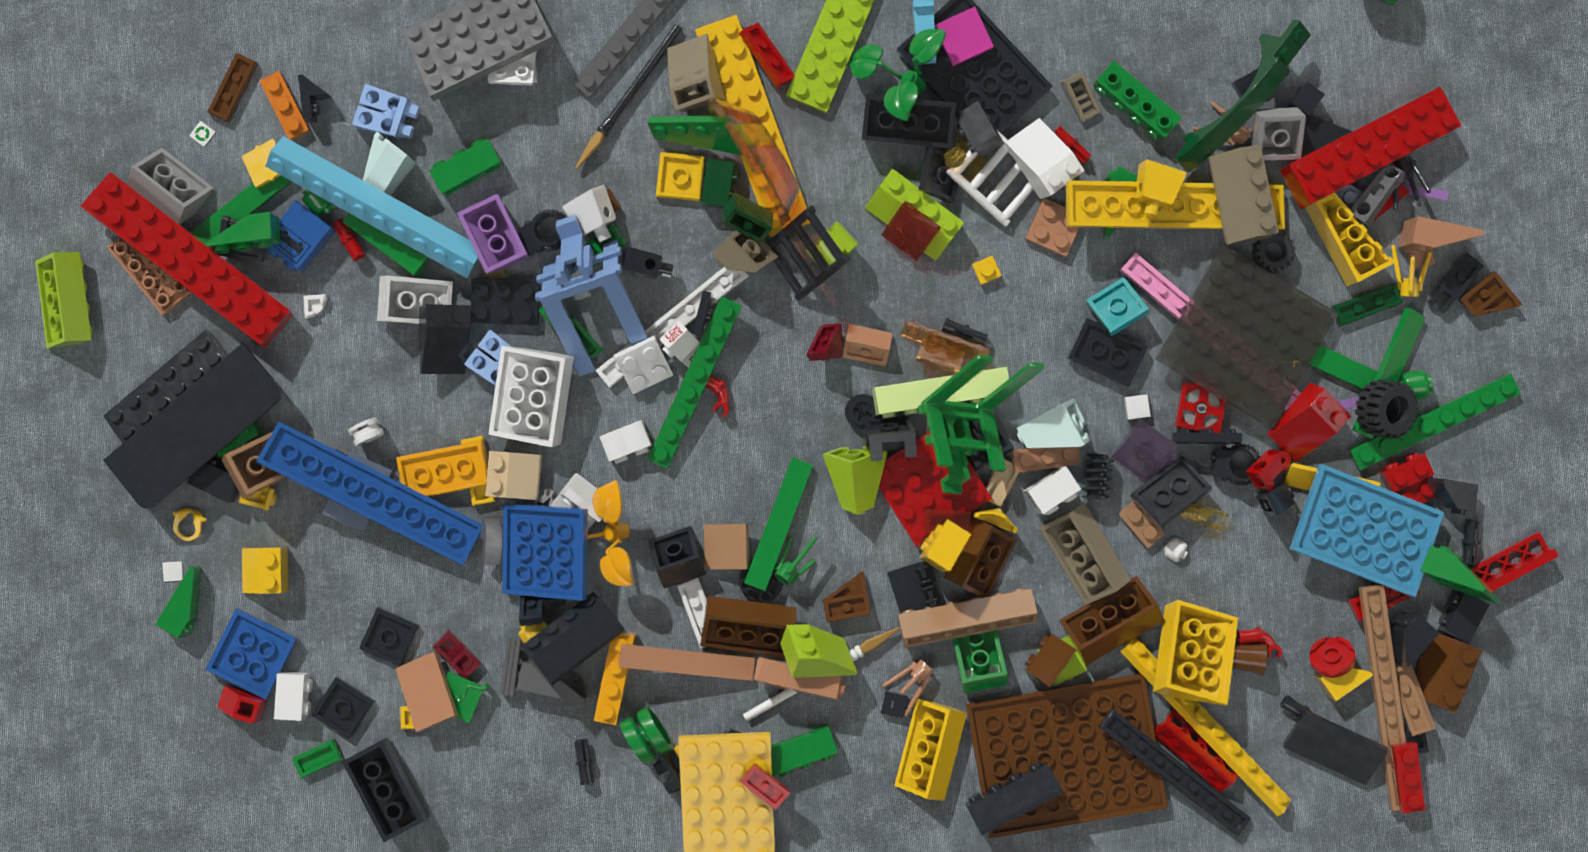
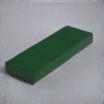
(1367, 304)

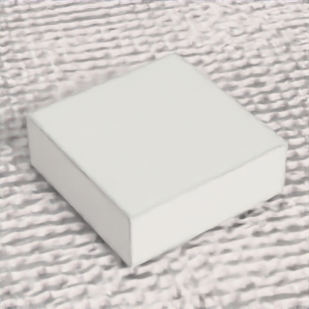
(1137, 407)

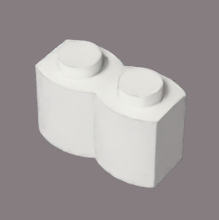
(626, 441)

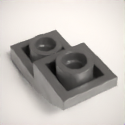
(492, 540)

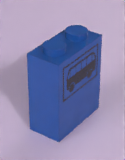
(300, 237)

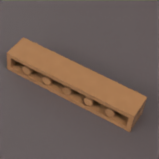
(967, 617)

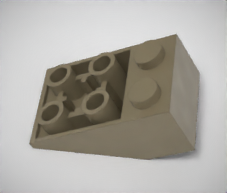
(693, 74)

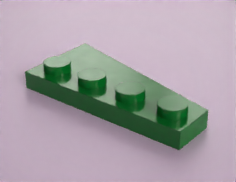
(695, 131)

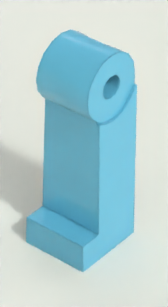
(923, 17)

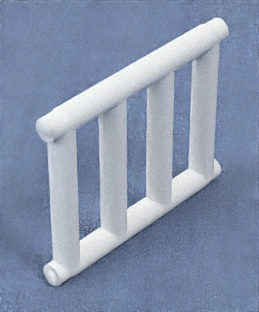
(987, 203)

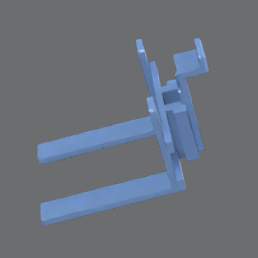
(558, 285)

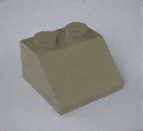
(743, 253)

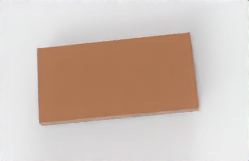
(156, 285)

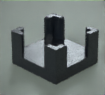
(889, 430)

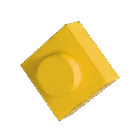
(986, 270)

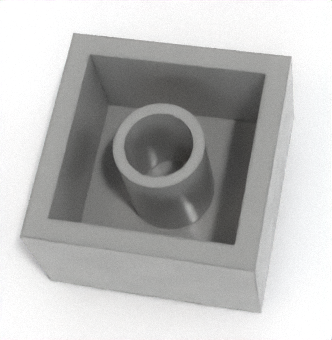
(1278, 132)

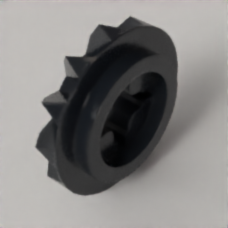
(858, 402)

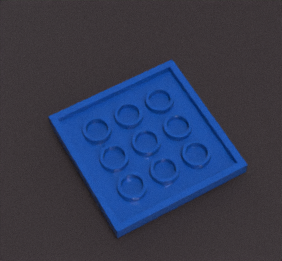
(545, 551)

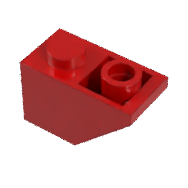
(242, 705)

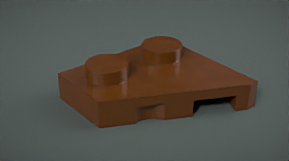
(848, 601)

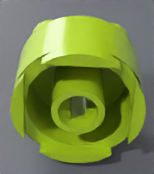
(842, 238)

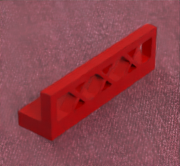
(1516, 570)
(1194, 753)

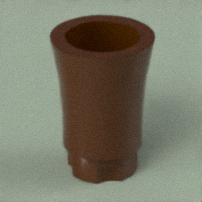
(1250, 658)

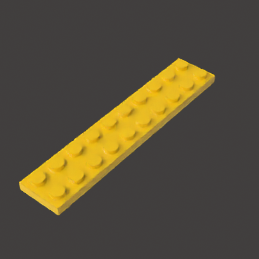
(744, 89)
(1115, 206)

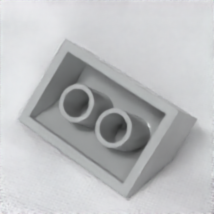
(169, 185)

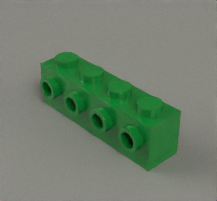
(1136, 101)

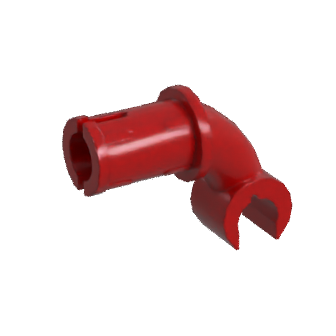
(721, 390)
(1261, 637)

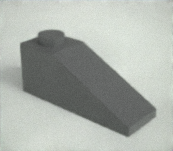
(532, 681)

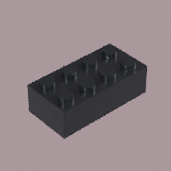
(928, 123)
(385, 789)

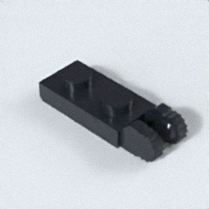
(1456, 281)

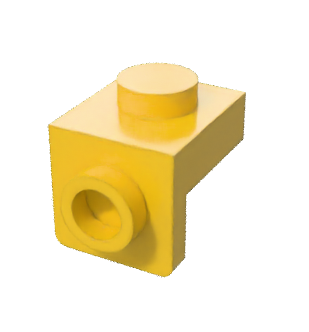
(261, 499)

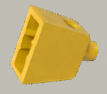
(1157, 186)

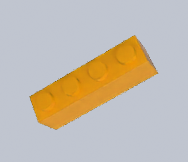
(613, 682)

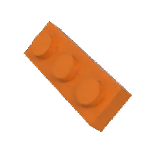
(285, 106)

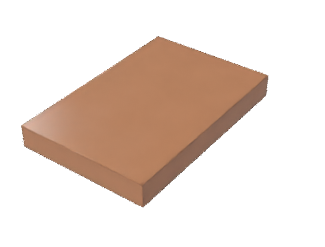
(426, 691)

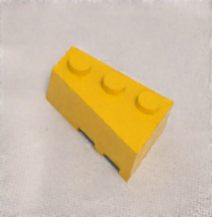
(944, 546)

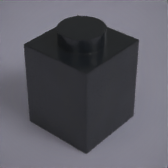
(1306, 99)

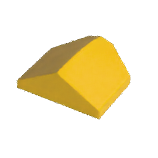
(997, 518)

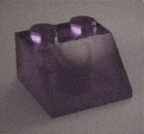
(1144, 450)

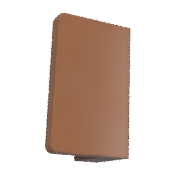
(867, 345)

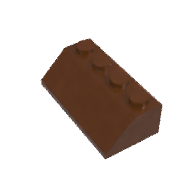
(1112, 621)
(745, 625)

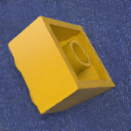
(265, 570)

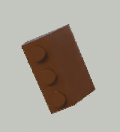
(981, 559)
(1446, 671)

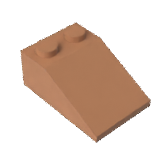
(1426, 234)

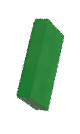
(317, 758)

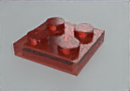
(910, 231)

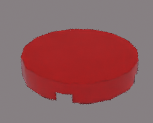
(1332, 657)

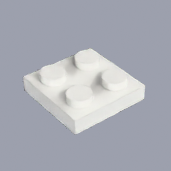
(643, 365)

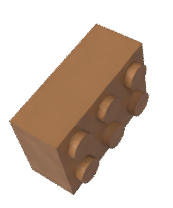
(246, 472)

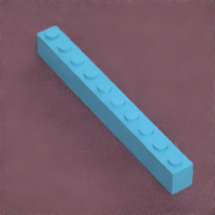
(372, 206)

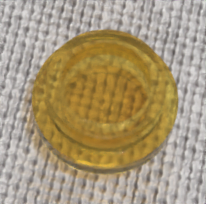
(955, 157)

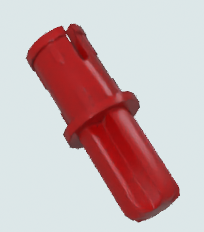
(1078, 150)
(348, 240)

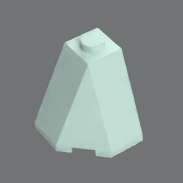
(386, 165)
(1055, 428)

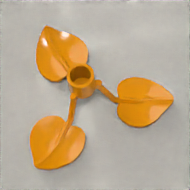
(617, 564)

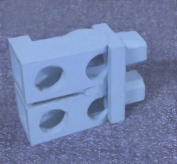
(392, 114)
(483, 364)

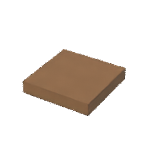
(726, 546)

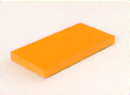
(445, 469)

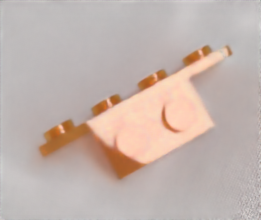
(941, 349)

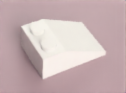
(1043, 158)
(402, 297)

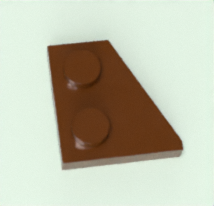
(1489, 296)

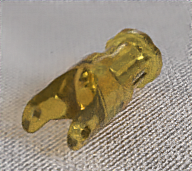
(1200, 514)

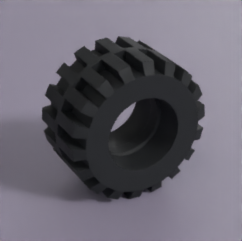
(1387, 395)

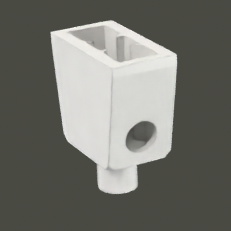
(593, 212)

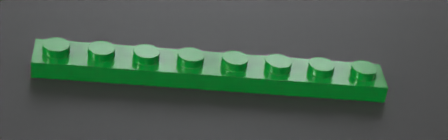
(694, 382)
(1437, 421)

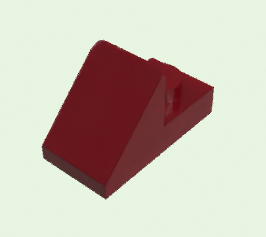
(827, 343)

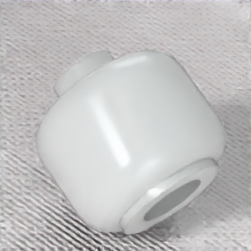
(1176, 549)

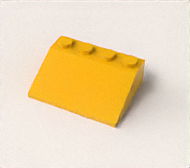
(1195, 653)

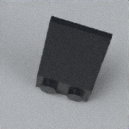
(443, 338)

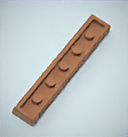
(686, 662)

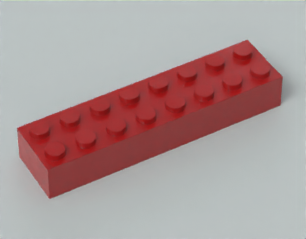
(1370, 148)

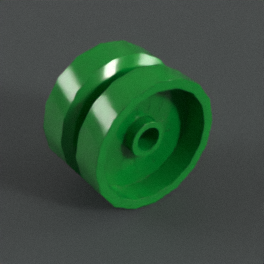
(646, 735)

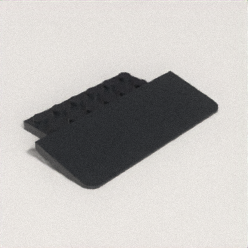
(186, 416)

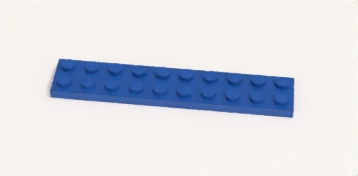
(369, 493)

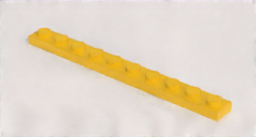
(1212, 733)

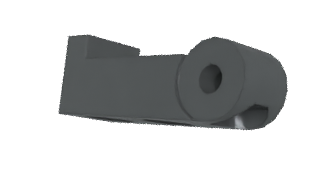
(1377, 194)

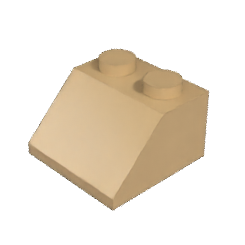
(513, 475)

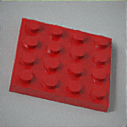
(915, 484)

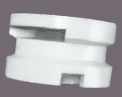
(366, 431)

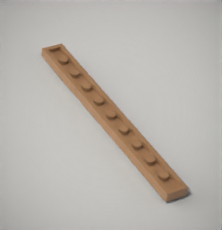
(1383, 679)

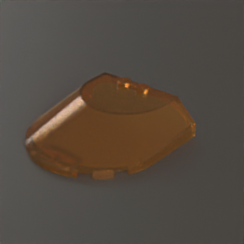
(761, 155)

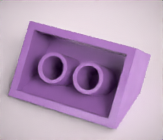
(493, 234)

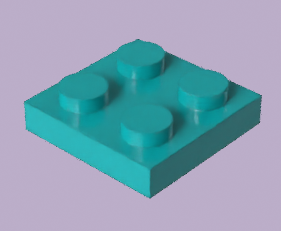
(1117, 306)

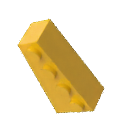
(1347, 241)

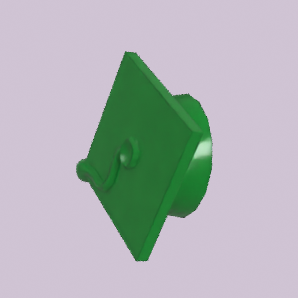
(465, 695)

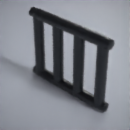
(827, 271)

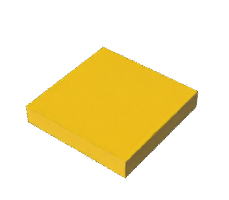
(680, 176)

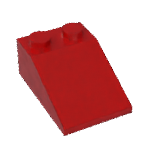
(1309, 422)

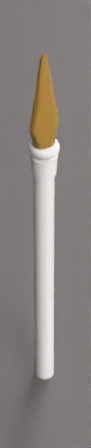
(858, 651)

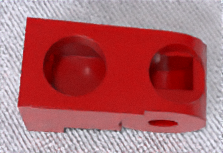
(1267, 468)

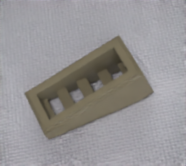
(1083, 84)

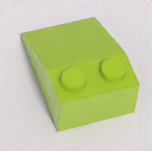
(816, 652)

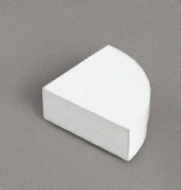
(314, 305)

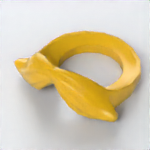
(197, 520)

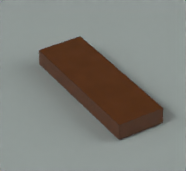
(232, 87)

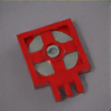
(1199, 409)

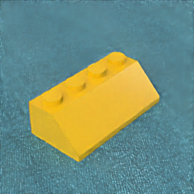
(930, 749)

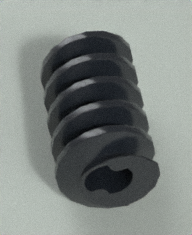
(1097, 476)

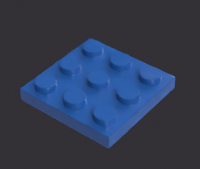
(251, 653)

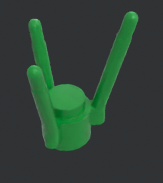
(786, 571)

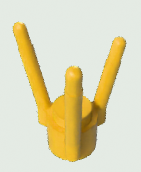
(1409, 286)

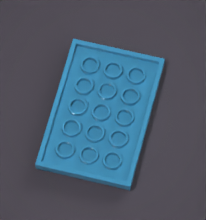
(1366, 530)

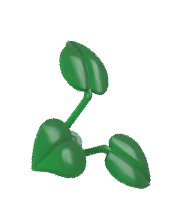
(901, 98)

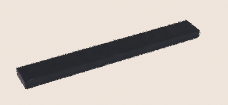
(1174, 772)

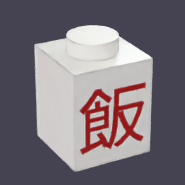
(679, 341)

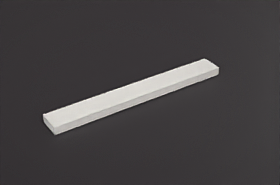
(685, 312)

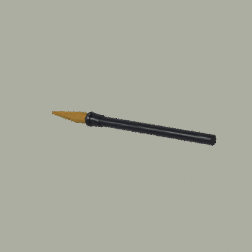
(608, 123)

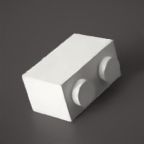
(292, 696)

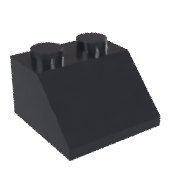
(677, 557)
(1410, 637)

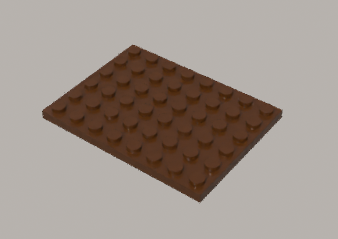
(1062, 729)

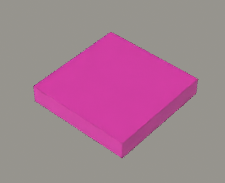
(964, 36)

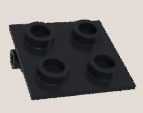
(915, 586)

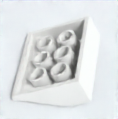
(531, 395)

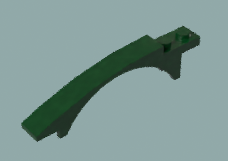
(1276, 56)

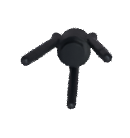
(1409, 167)

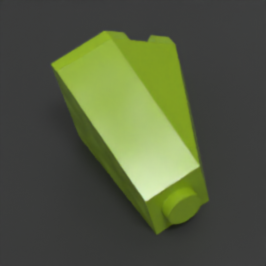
(855, 477)

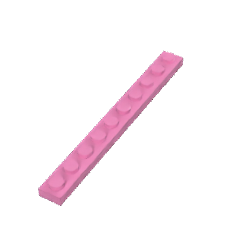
(1163, 292)

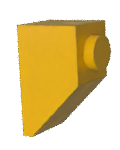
(1340, 686)

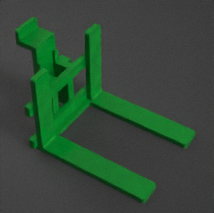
(953, 436)

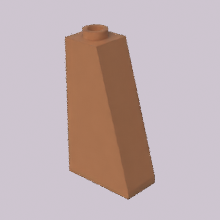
(778, 675)

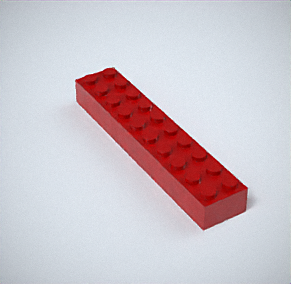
(187, 260)

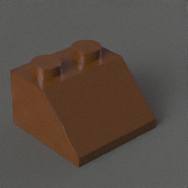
(1049, 660)

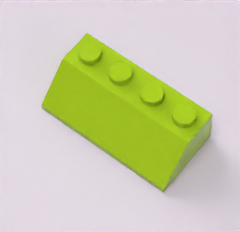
(896, 190)
(63, 299)

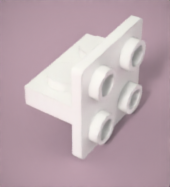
(517, 73)
(578, 494)

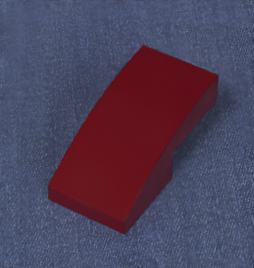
(457, 654)

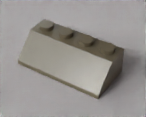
(1243, 195)
(1085, 554)

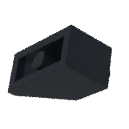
(1454, 494)
(1276, 500)

